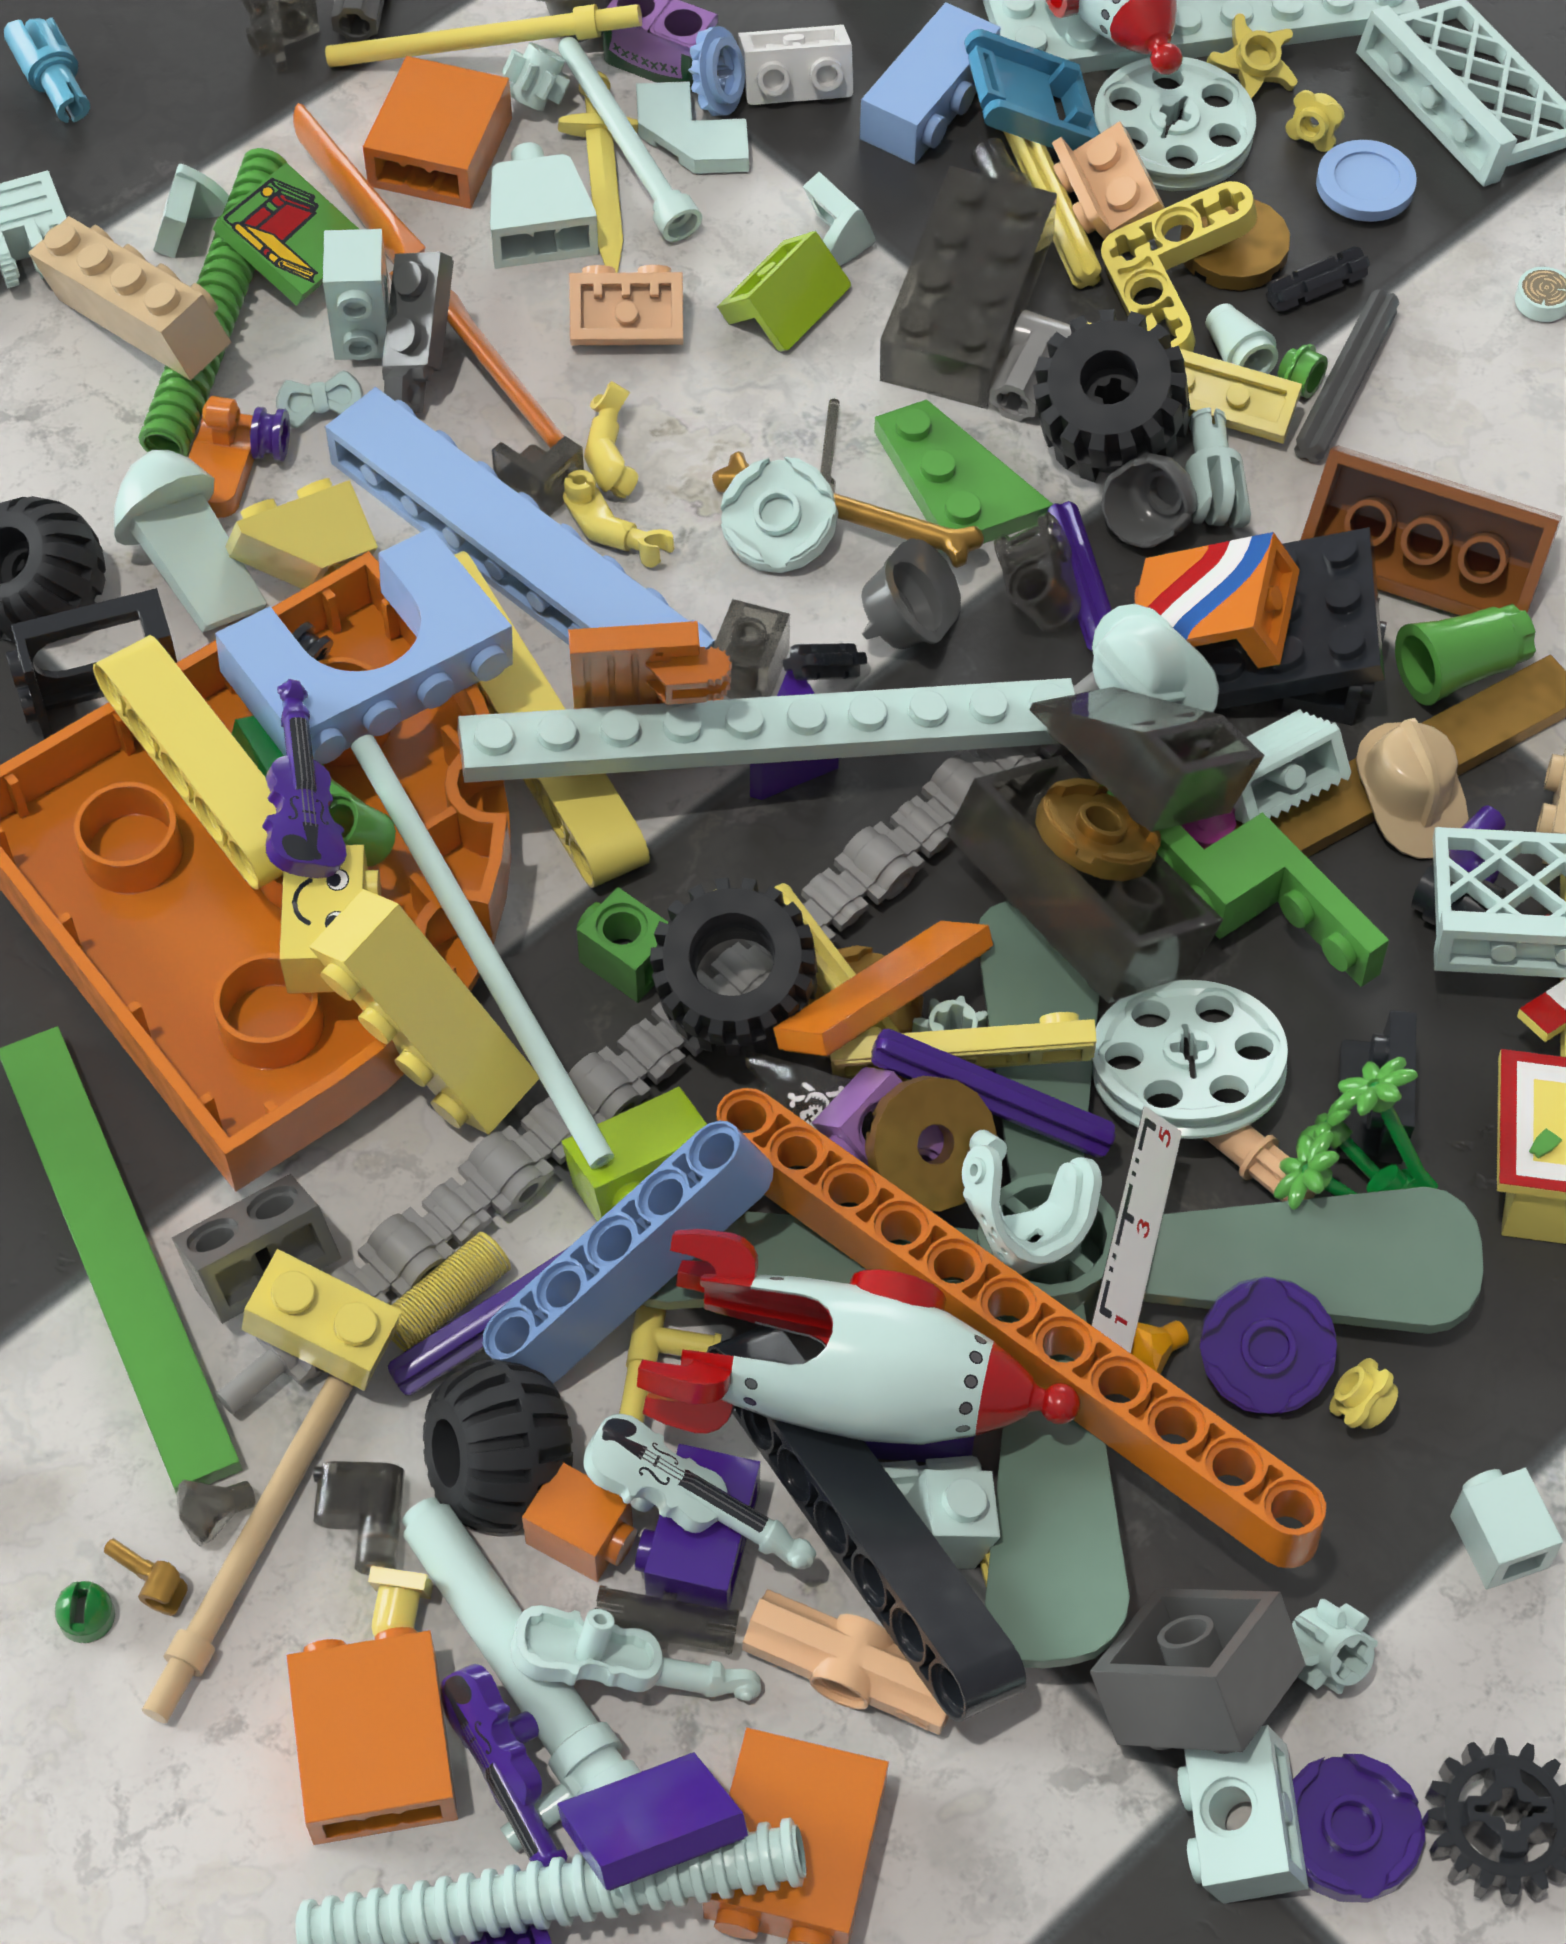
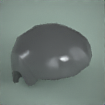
(1148, 500)

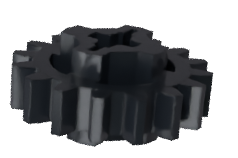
(1527, 1799)

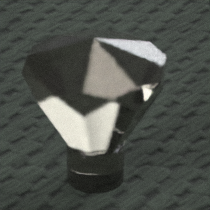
(208, 1508)

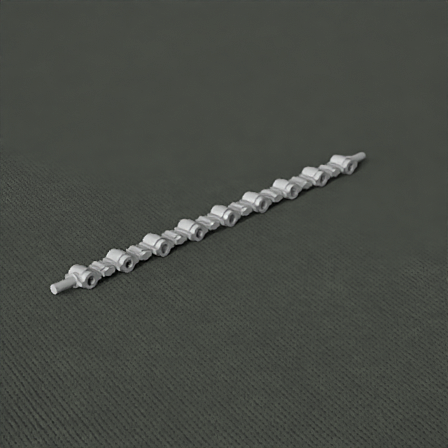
(512, 1168)

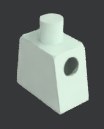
(539, 210)

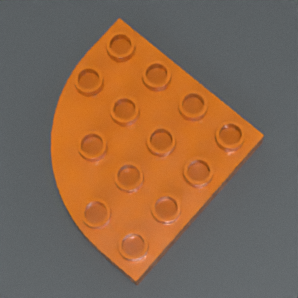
(189, 952)

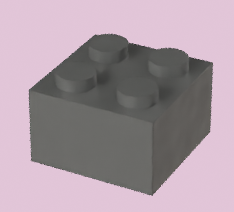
(1198, 1669)

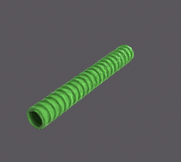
(226, 277)

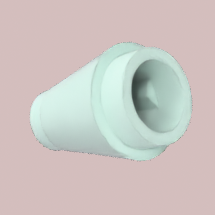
(1241, 339)

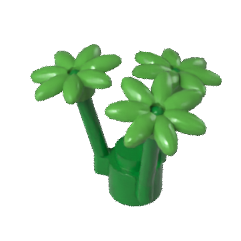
(1373, 1092)

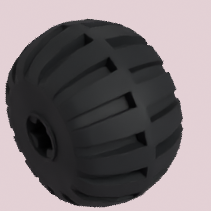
(46, 561)
(494, 1442)

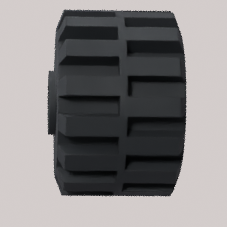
(1111, 393)

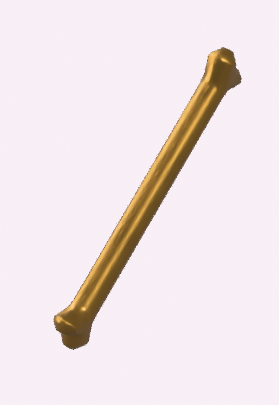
(952, 541)

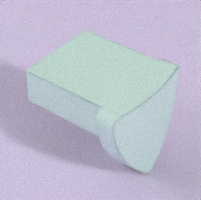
(189, 197)
(849, 228)

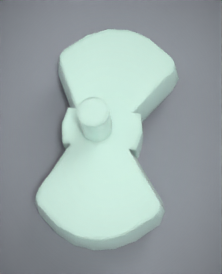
(318, 397)

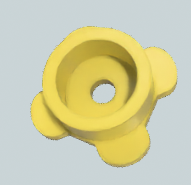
(1324, 110)
(1364, 1395)

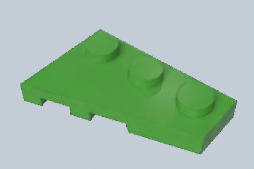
(954, 475)

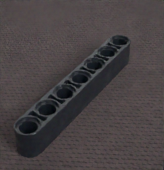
(885, 1550)

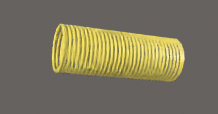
(477, 1268)

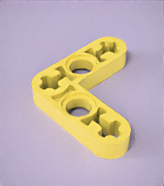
(1150, 266)

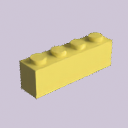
(426, 1010)

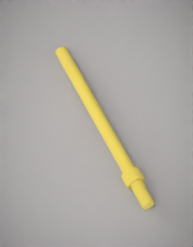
(584, 22)

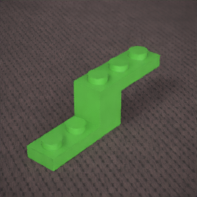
(1263, 867)

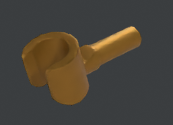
(163, 1585)

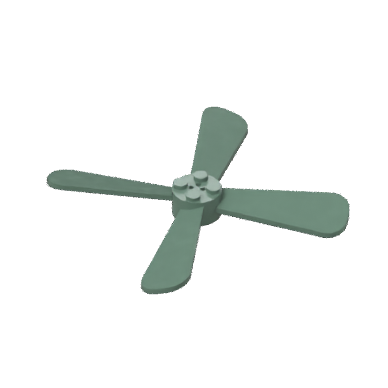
(1368, 1258)

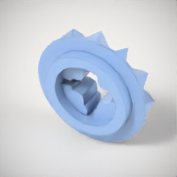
(716, 52)

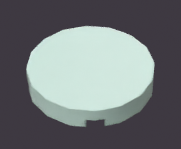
(778, 514)

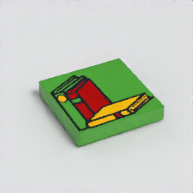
(282, 231)

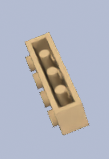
(131, 296)

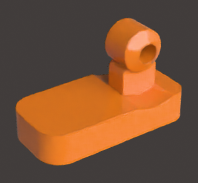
(224, 452)

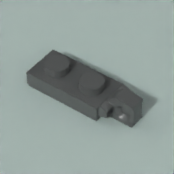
(416, 324)

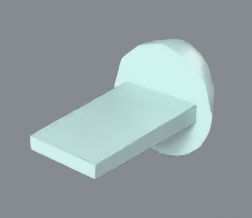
(169, 515)

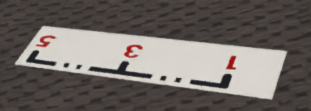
(1136, 1229)

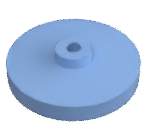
(1366, 180)

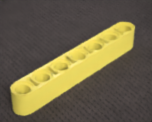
(580, 808)

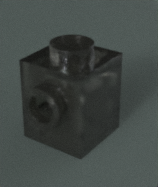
(756, 644)

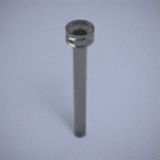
(829, 442)

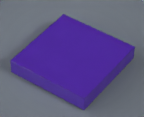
(652, 1821)

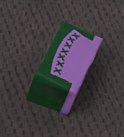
(665, 52)

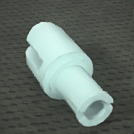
(1217, 473)

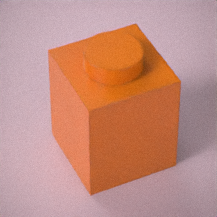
(579, 1523)

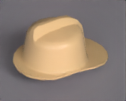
(1411, 784)

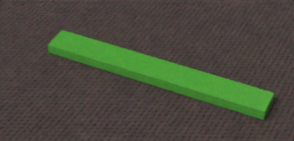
(119, 1261)

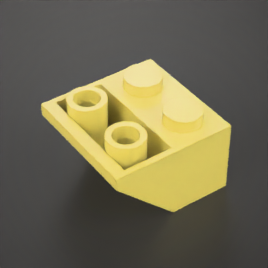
(304, 536)

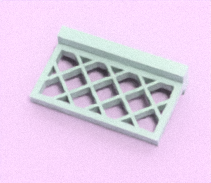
(1451, 103)
(1500, 937)

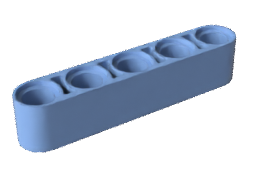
(628, 1252)

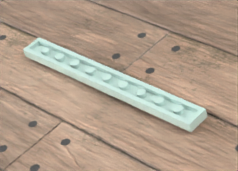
(754, 730)

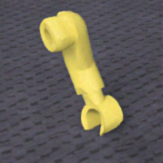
(600, 451)
(601, 525)

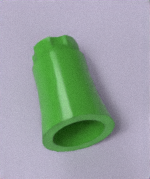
(1462, 650)

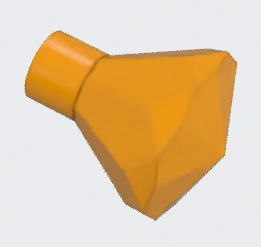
(1155, 1343)

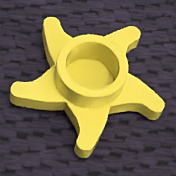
(1255, 57)

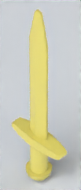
(602, 175)

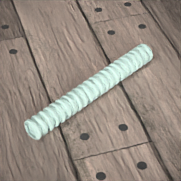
(547, 1895)

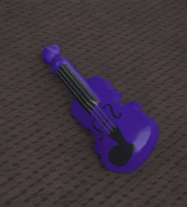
(302, 832)
(497, 1745)

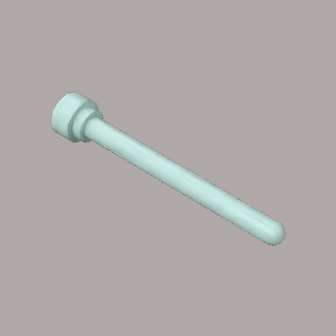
(673, 211)

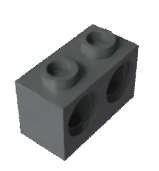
(236, 1245)

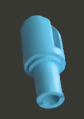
(48, 64)

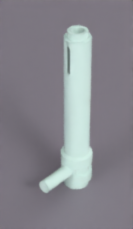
(580, 1747)

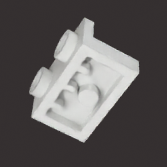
(797, 64)

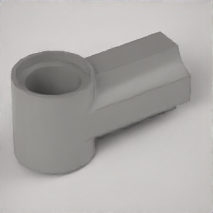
(1014, 387)

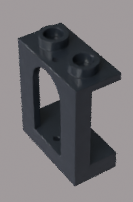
(63, 688)

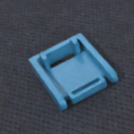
(1019, 87)

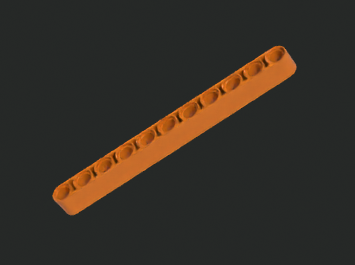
(1042, 1331)

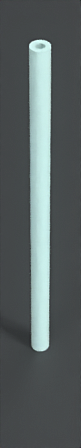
(483, 953)

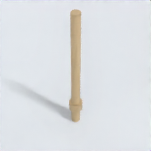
(192, 1647)

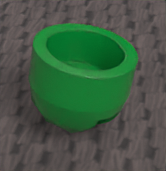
(98, 1612)

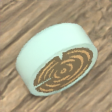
(1542, 294)

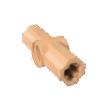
(842, 1658)

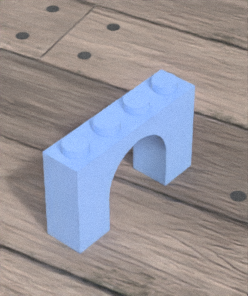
(457, 645)

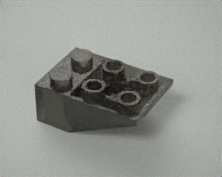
(1154, 754)

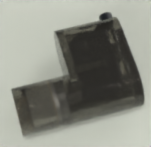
(365, 1500)

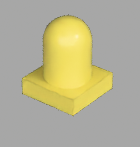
(397, 1597)

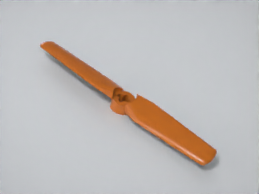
(398, 240)

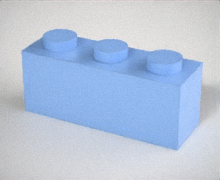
(923, 87)

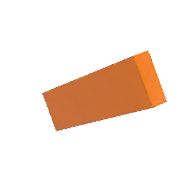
(883, 988)

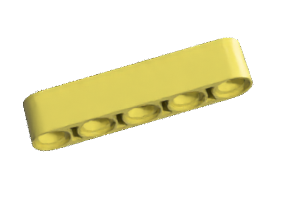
(192, 752)

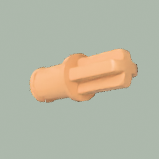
(1255, 1156)

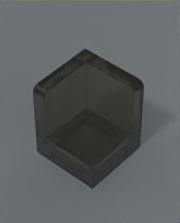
(539, 472)

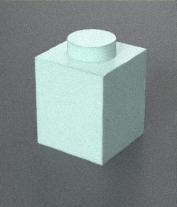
(958, 1512)
(1505, 1526)

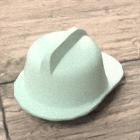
(1147, 656)

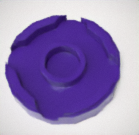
(1268, 1345)
(1357, 1827)

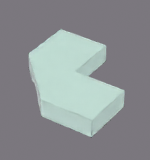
(700, 144)

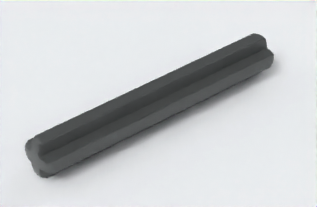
(1346, 376)

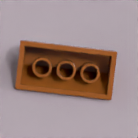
(1435, 535)

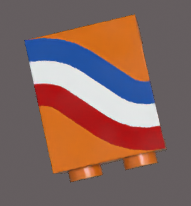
(1225, 593)

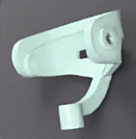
(1059, 1221)

